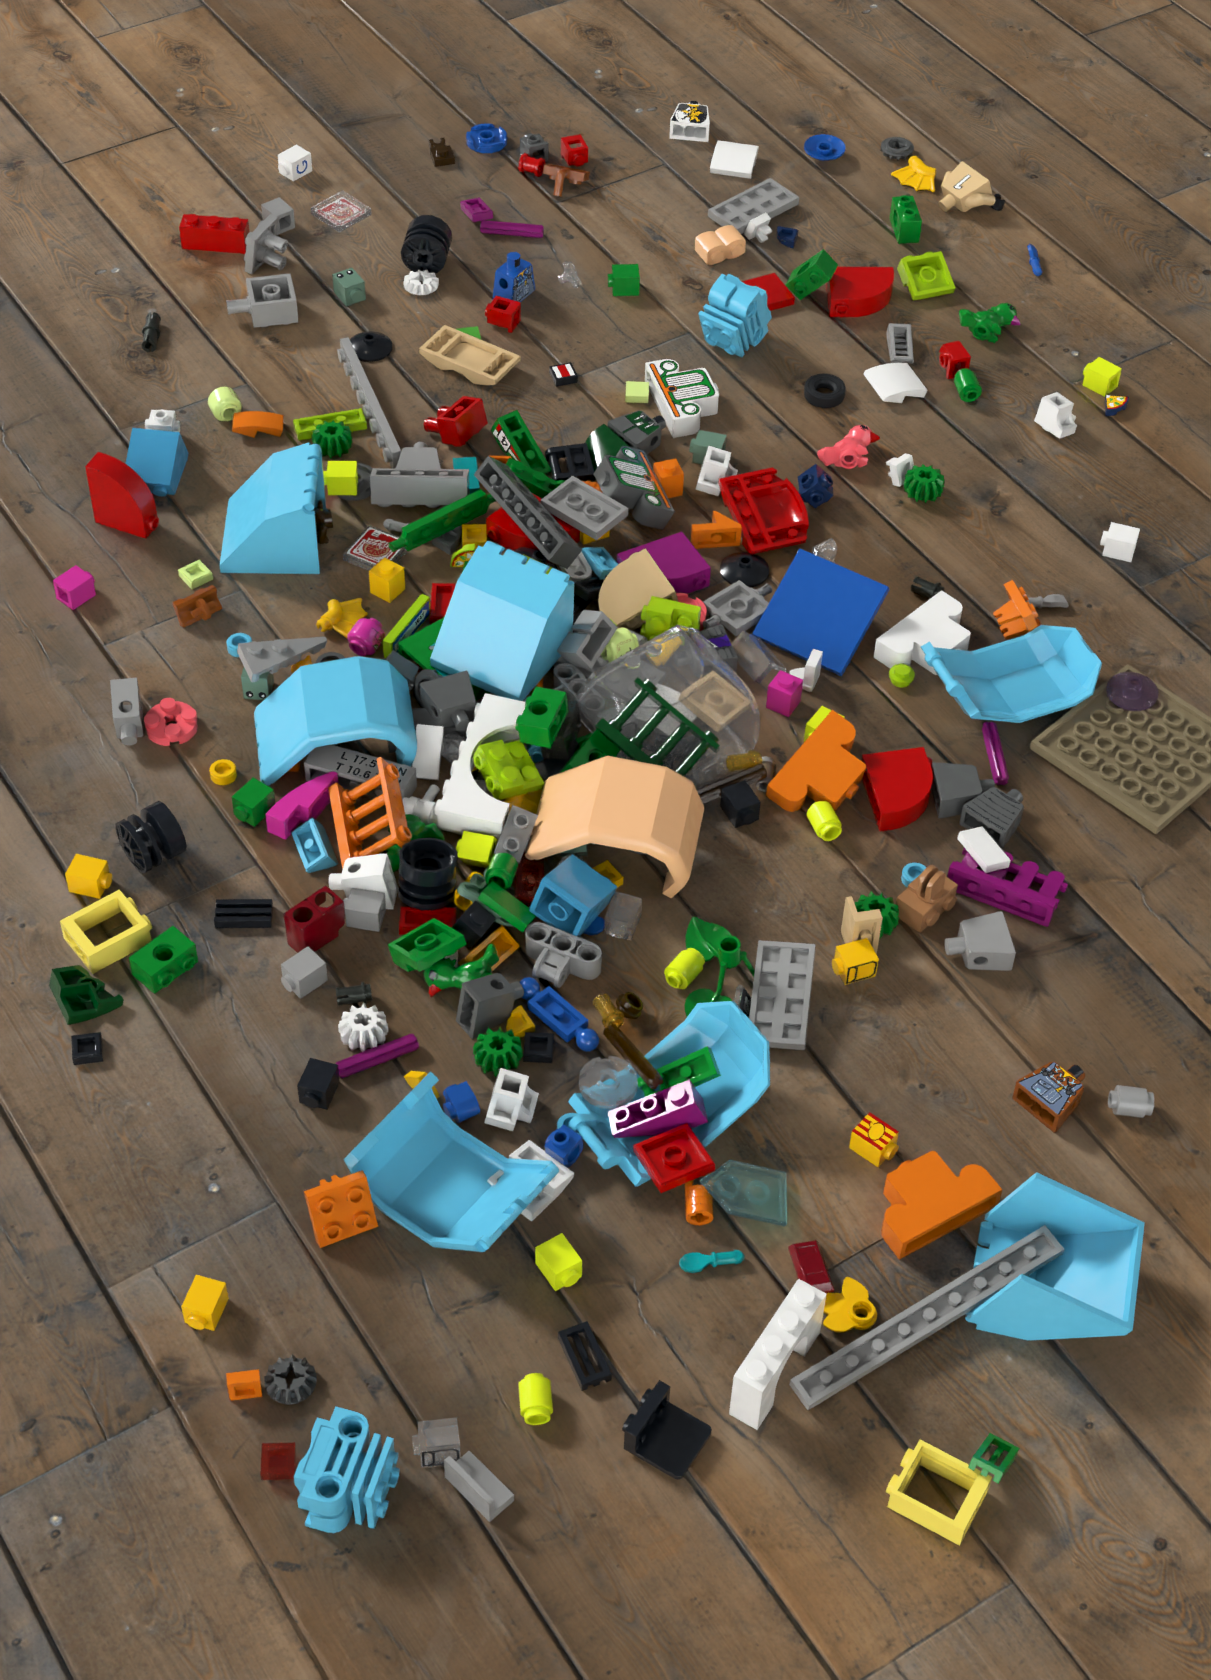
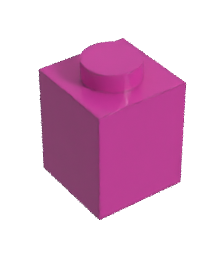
(74, 587)
(784, 693)

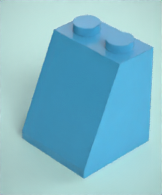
(157, 459)
(572, 896)

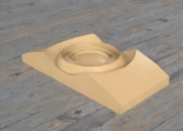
(468, 355)

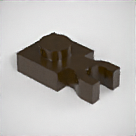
(441, 154)

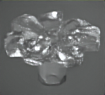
(569, 275)

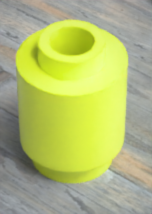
(824, 820)
(684, 968)
(535, 1399)

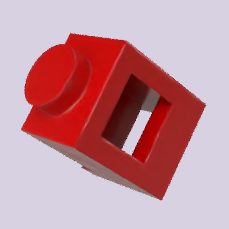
(574, 156)
(504, 313)
(954, 358)

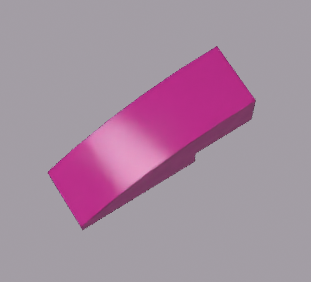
(300, 805)

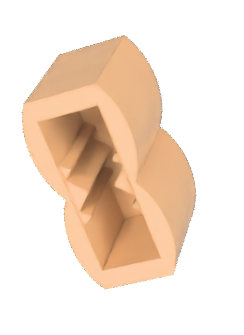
(719, 245)

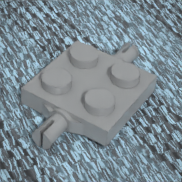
(737, 607)

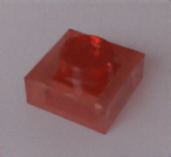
(278, 1461)

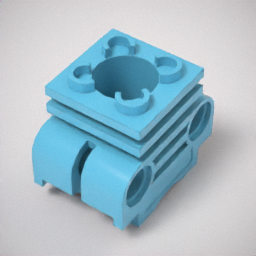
(735, 315)
(345, 1473)

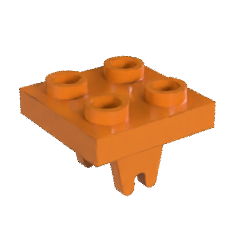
(1017, 614)
(340, 1208)

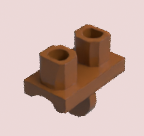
(197, 606)

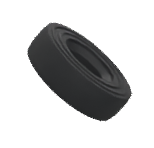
(824, 381)

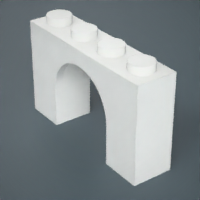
(790, 1329)

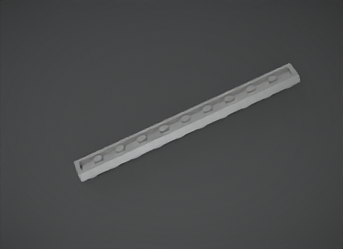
(924, 1318)

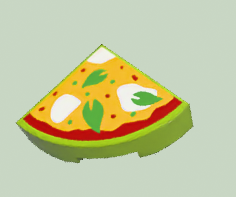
(458, 558)

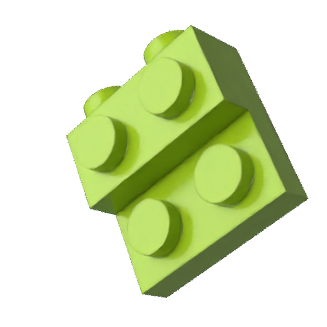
(926, 275)
(664, 614)
(507, 769)

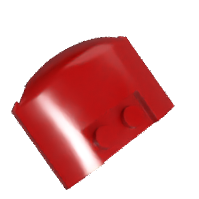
(766, 508)

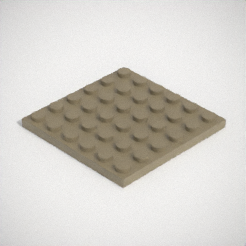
(1136, 760)

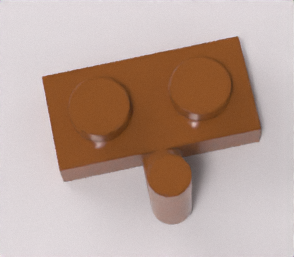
(560, 172)

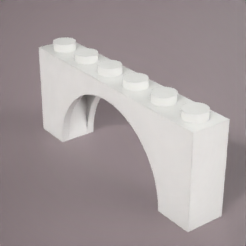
(463, 801)

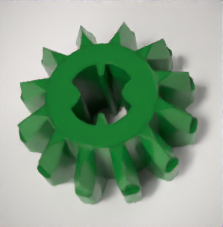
(333, 438)
(924, 483)
(887, 908)
(497, 1051)

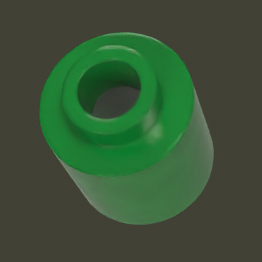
(967, 385)
(501, 870)

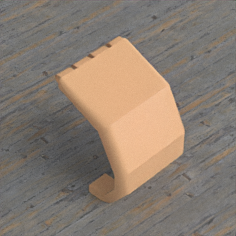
(621, 807)

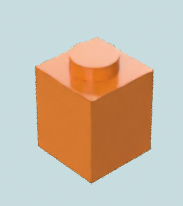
(670, 477)

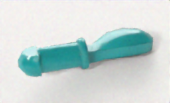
(696, 1262)

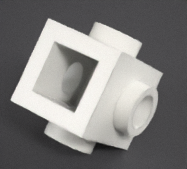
(162, 420)

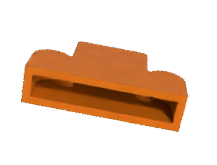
(820, 768)
(933, 1201)

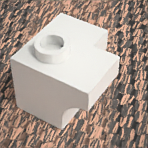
(1056, 415)
(714, 466)
(511, 1100)

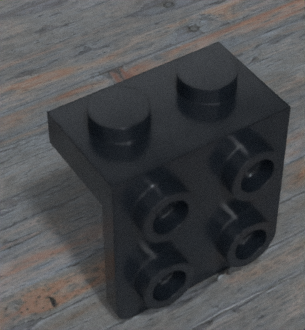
(664, 1433)

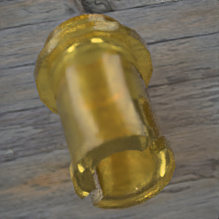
(743, 761)
(608, 1011)

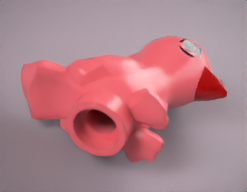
(849, 450)

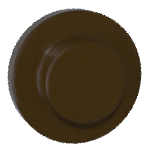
(629, 1005)

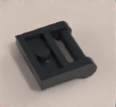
(577, 462)

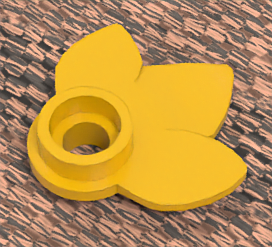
(846, 1305)

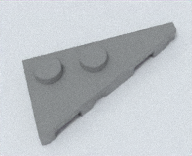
(276, 654)

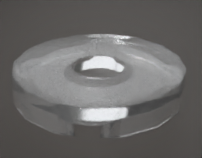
(608, 1095)

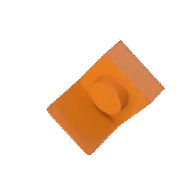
(719, 533)

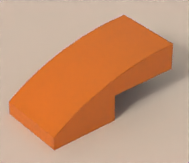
(250, 422)

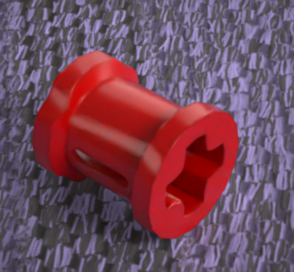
(531, 164)

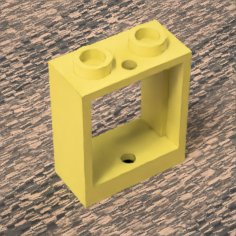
(115, 948)
(952, 1470)

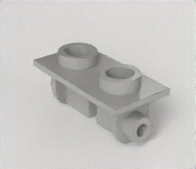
(516, 832)

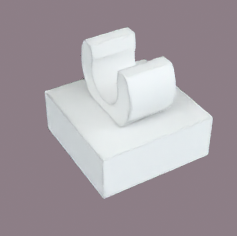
(758, 228)
(899, 468)

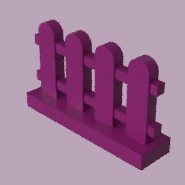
(1006, 895)

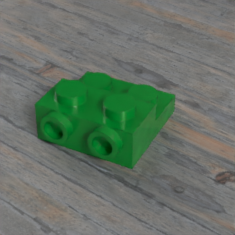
(425, 946)

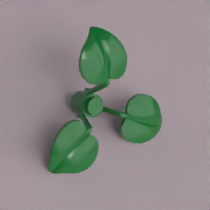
(713, 941)

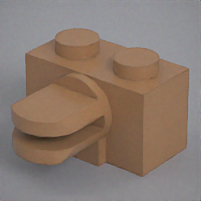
(926, 898)

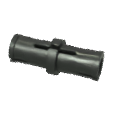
(151, 332)

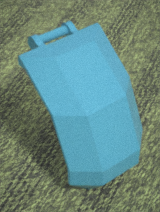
(1019, 676)
(745, 1076)

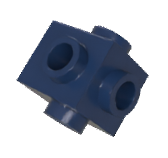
(815, 486)

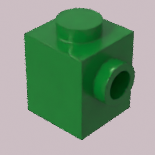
(624, 280)
(253, 802)

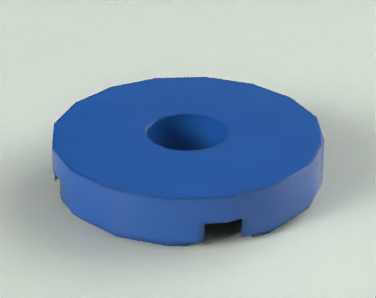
(486, 138)

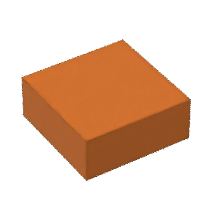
(244, 1384)

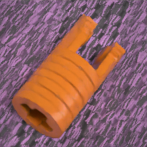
(698, 1204)

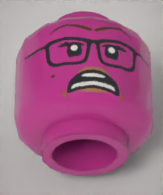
(366, 636)

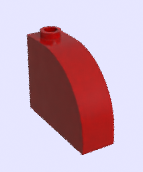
(859, 290)
(120, 496)
(507, 533)
(898, 786)

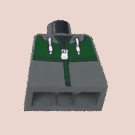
(639, 430)

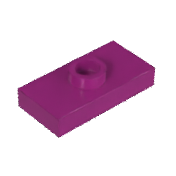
(476, 209)

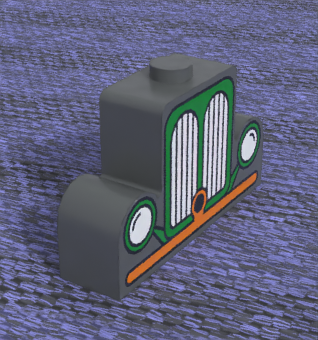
(634, 484)

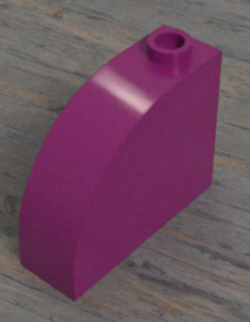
(677, 561)

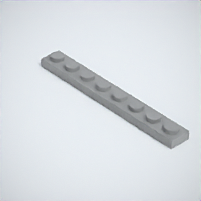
(371, 406)

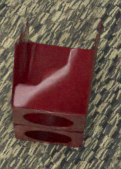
(307, 925)

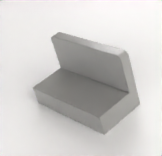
(478, 1485)

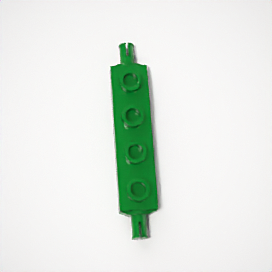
(442, 521)

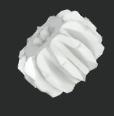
(363, 1027)

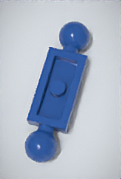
(559, 1015)

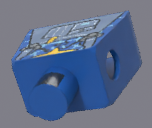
(514, 279)

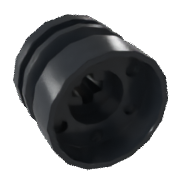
(426, 244)
(151, 836)
(427, 873)

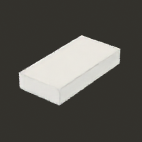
(428, 751)
(984, 849)

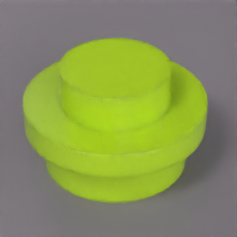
(901, 675)

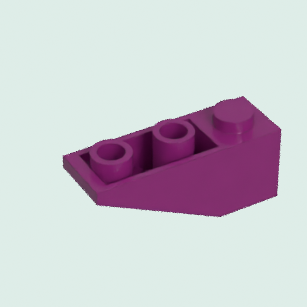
(659, 1112)

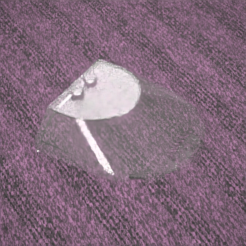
(694, 683)

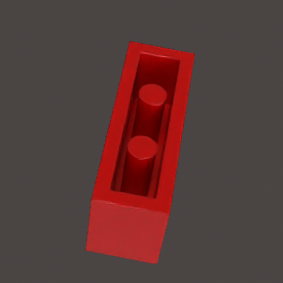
(213, 233)

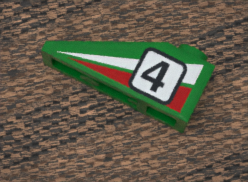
(518, 442)

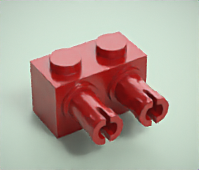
(459, 421)

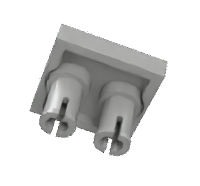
(262, 246)

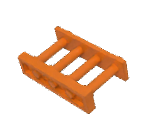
(347, 817)

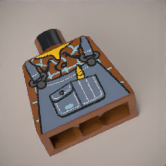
(1050, 1093)

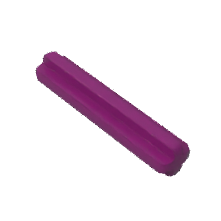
(512, 229)
(995, 753)
(377, 1055)

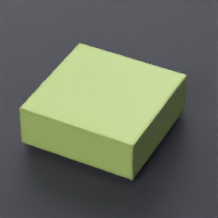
(637, 392)
(195, 574)

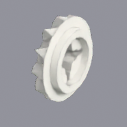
(413, 286)

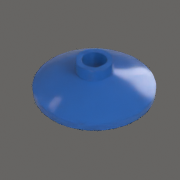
(824, 147)

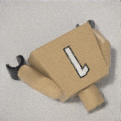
(967, 189)

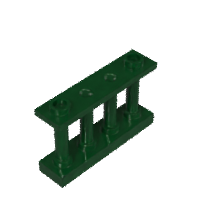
(633, 745)

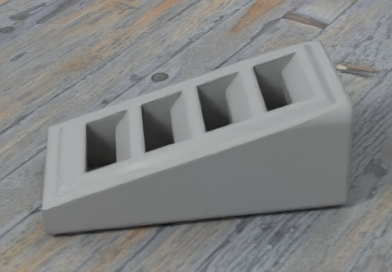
(900, 331)

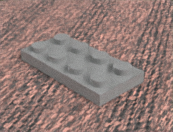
(762, 198)
(783, 992)

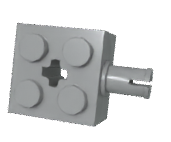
(269, 301)

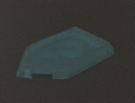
(749, 1191)

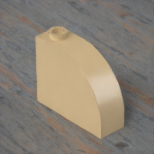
(631, 587)

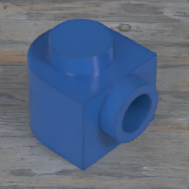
(460, 1102)
(564, 1145)

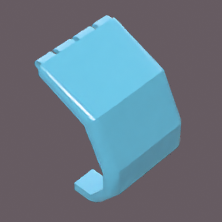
(332, 706)
(436, 1175)

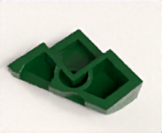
(601, 443)
(81, 995)

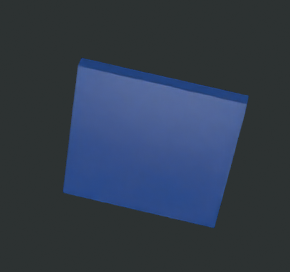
(821, 610)

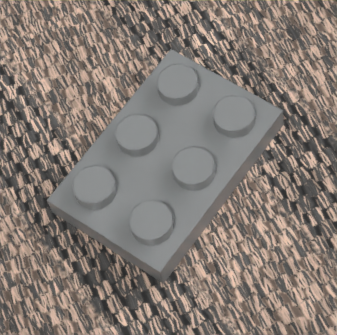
(584, 507)

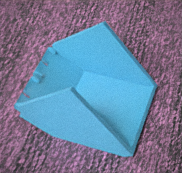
(272, 516)
(505, 622)
(1078, 1293)

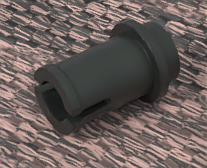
(928, 588)
(355, 994)

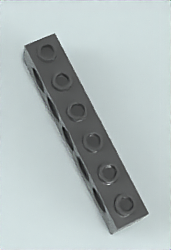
(528, 512)

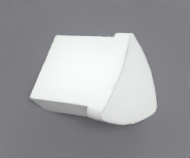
(811, 671)

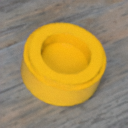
(223, 772)

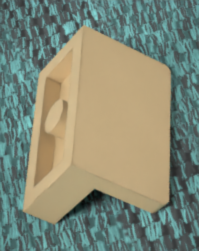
(860, 924)

